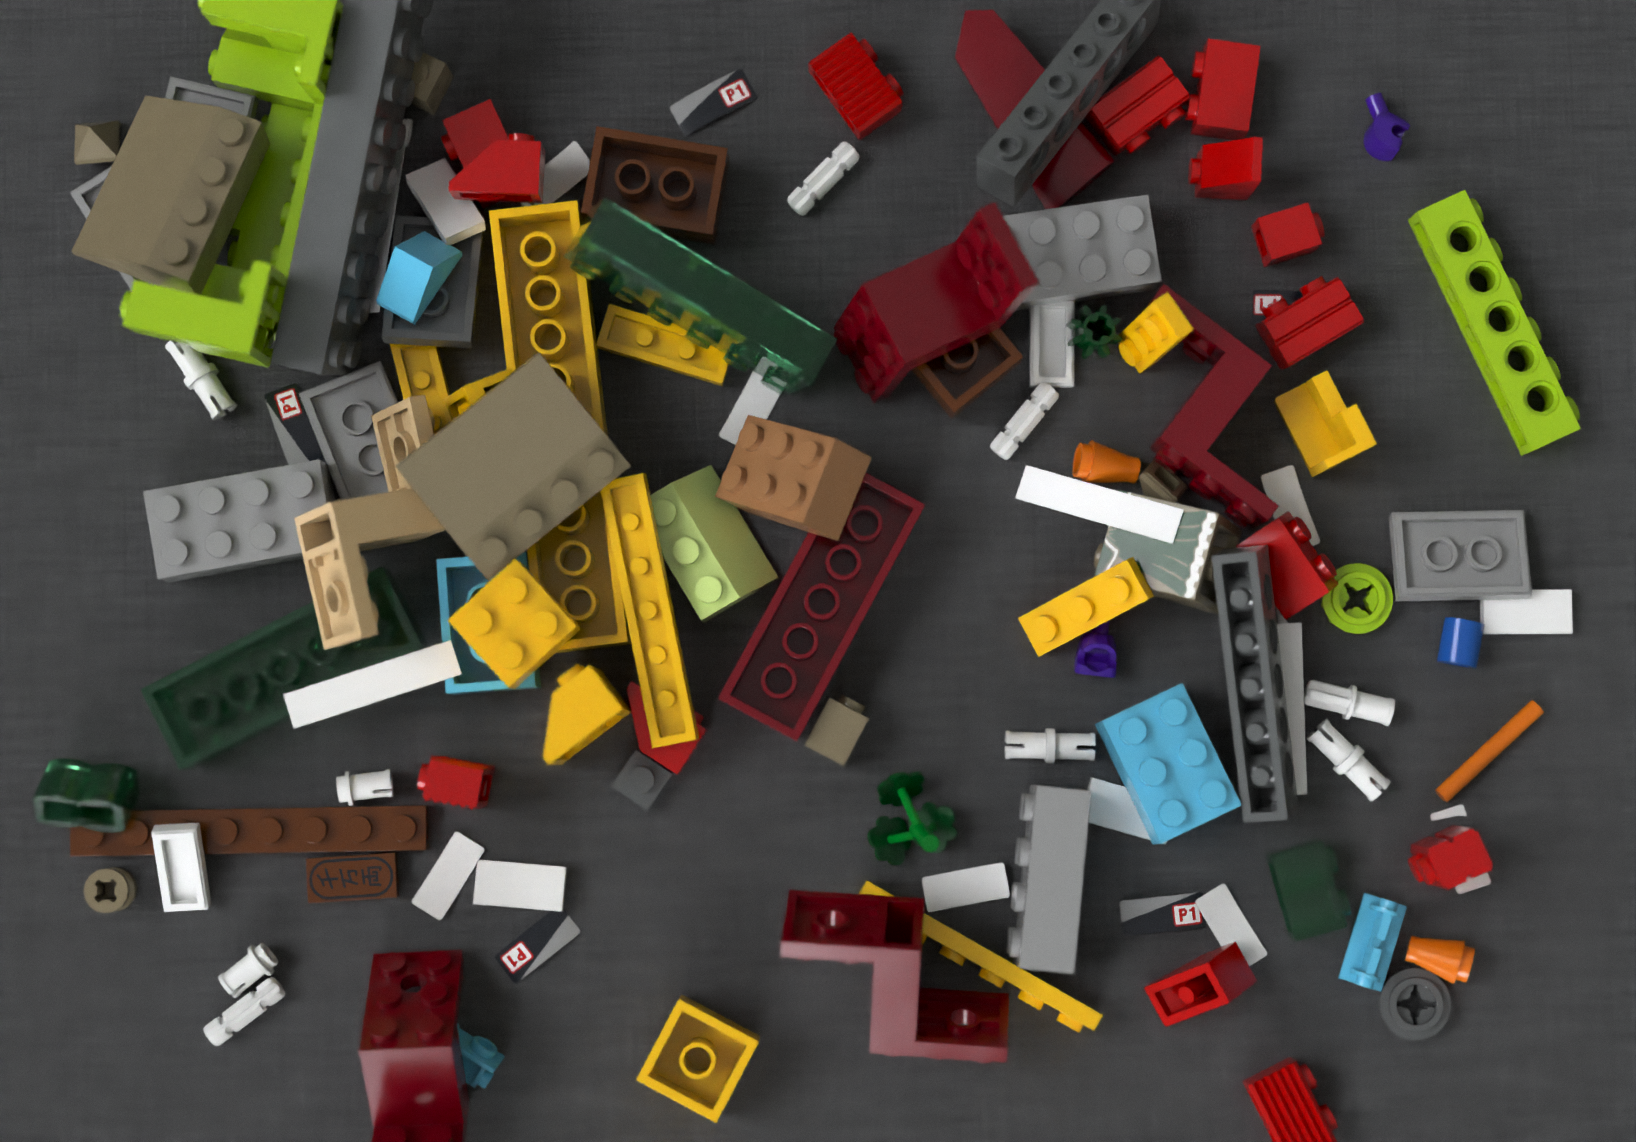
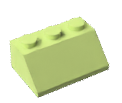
(708, 544)

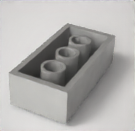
(1088, 250)
(233, 519)
(1050, 878)

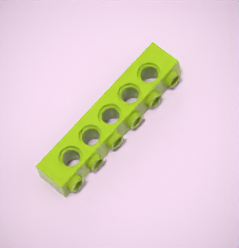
(1472, 310)

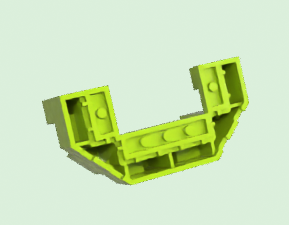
(284, 58)

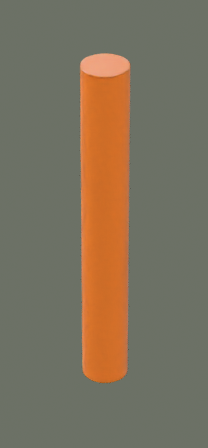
(1489, 751)

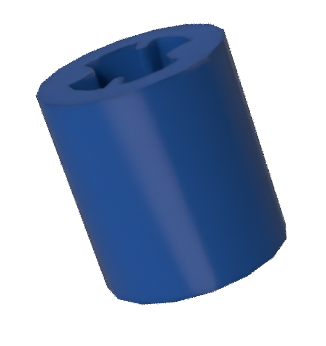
(1460, 642)

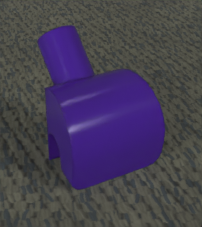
(1384, 135)
(1097, 653)

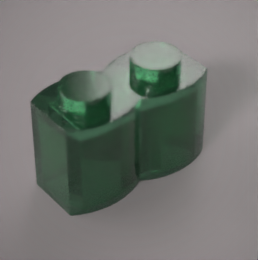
(86, 795)
(1307, 889)

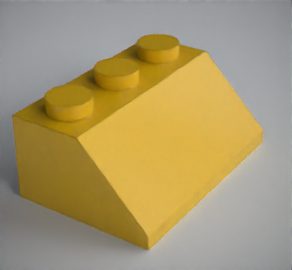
(581, 712)

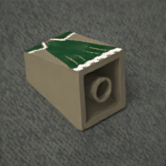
(1177, 570)

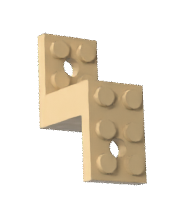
(343, 528)

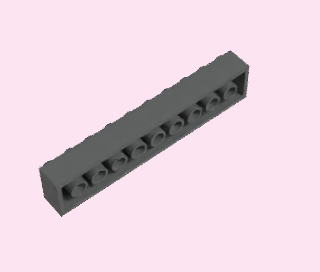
(349, 185)

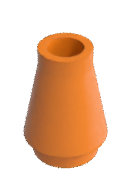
(1104, 465)
(1441, 957)

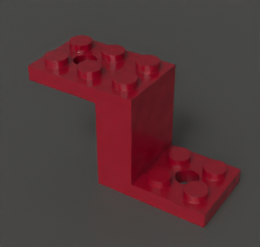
(934, 303)
(1207, 412)
(903, 1014)
(414, 1048)

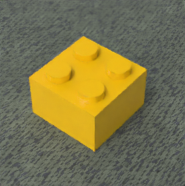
(514, 624)
(698, 1058)

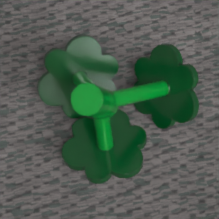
(928, 827)

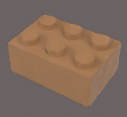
(793, 477)

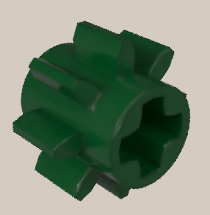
(1105, 327)

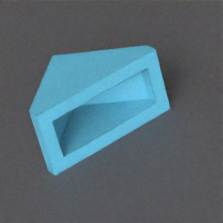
(416, 274)

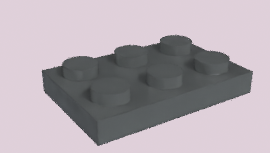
(452, 312)

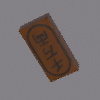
(352, 877)

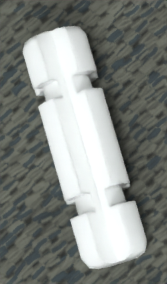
(823, 178)
(1024, 420)
(244, 1011)

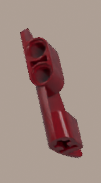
(1001, 75)

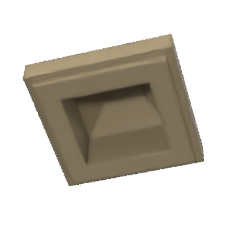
(96, 142)
(1161, 484)

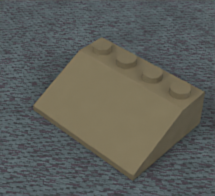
(173, 193)
(513, 466)

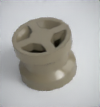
(118, 884)

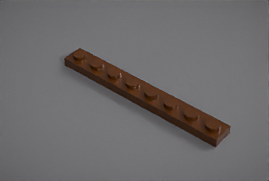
(269, 830)

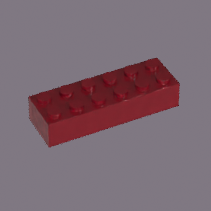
(820, 610)

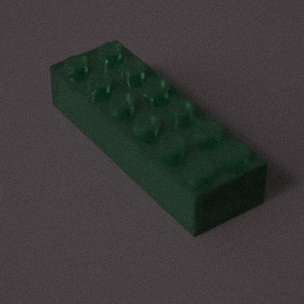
(698, 298)
(242, 685)

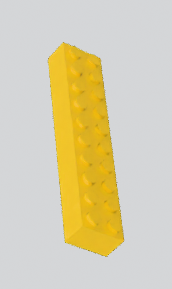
(551, 313)

